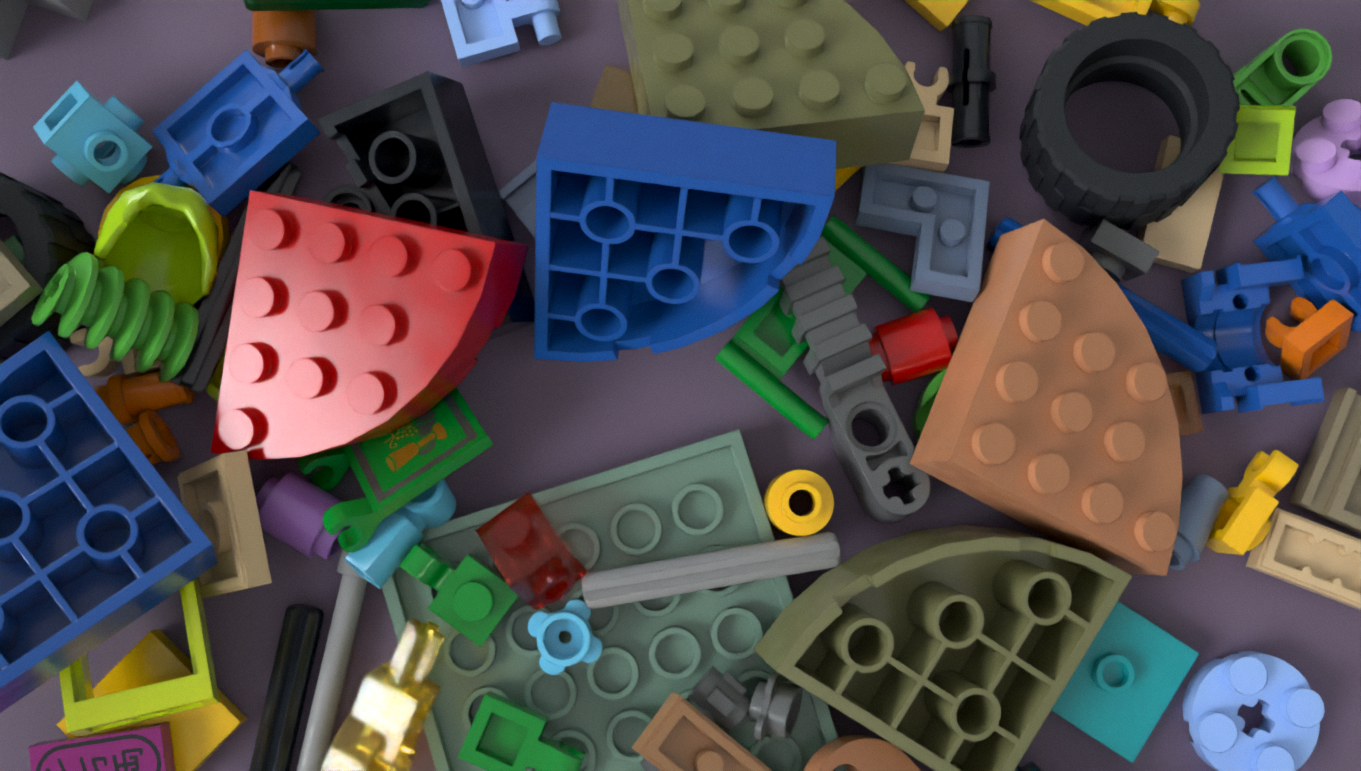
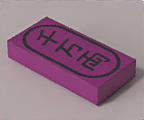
(116, 750)

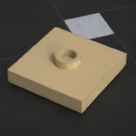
(225, 507)

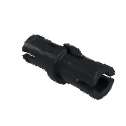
(971, 81)

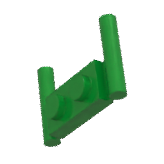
(764, 343)

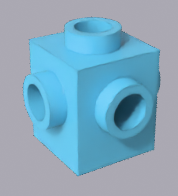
(94, 138)

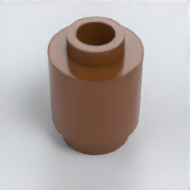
(283, 35)

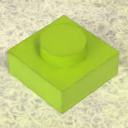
(1261, 141)

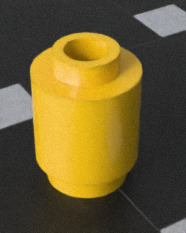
(777, 502)

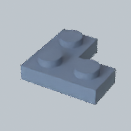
(943, 214)

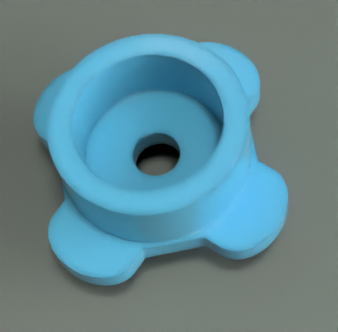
(556, 654)

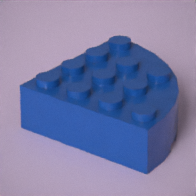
(665, 227)
(82, 522)

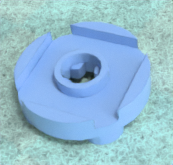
(1288, 706)

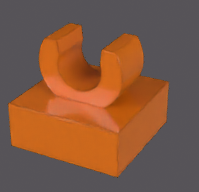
(1314, 340)

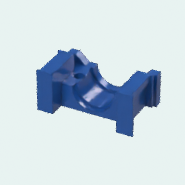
(1239, 337)

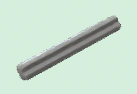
(711, 570)

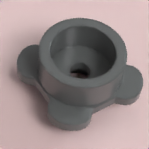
(775, 707)

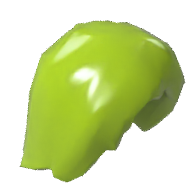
(162, 238)

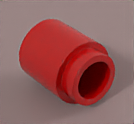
(914, 345)

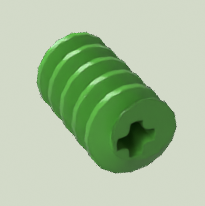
(120, 312)

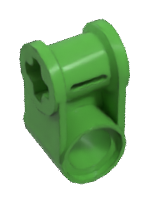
(1267, 81)

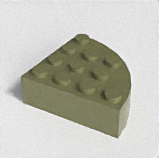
(775, 70)
(948, 639)

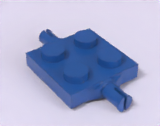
(238, 130)
(1326, 238)

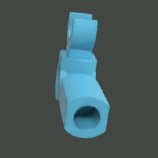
(400, 533)

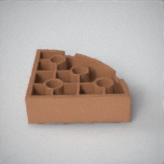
(1060, 407)

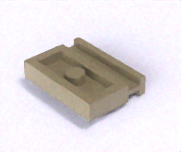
(1333, 468)

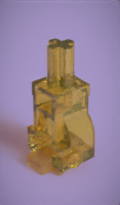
(390, 707)

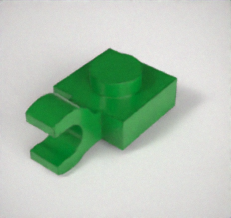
(469, 596)
(511, 739)

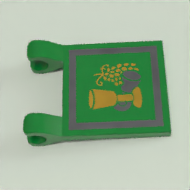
(397, 466)

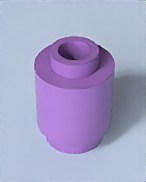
(294, 514)

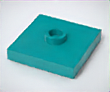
(1125, 682)

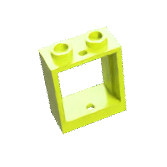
(95, 714)

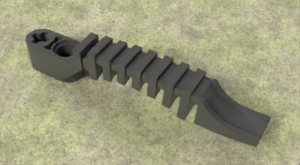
(852, 388)

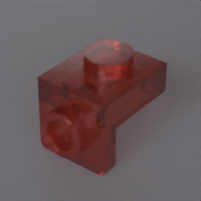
(531, 553)

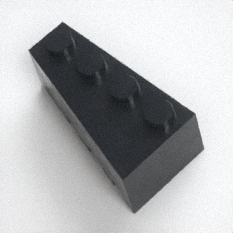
(427, 164)

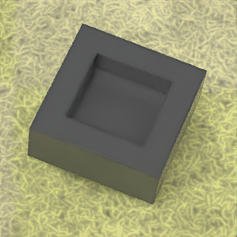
(1117, 251)

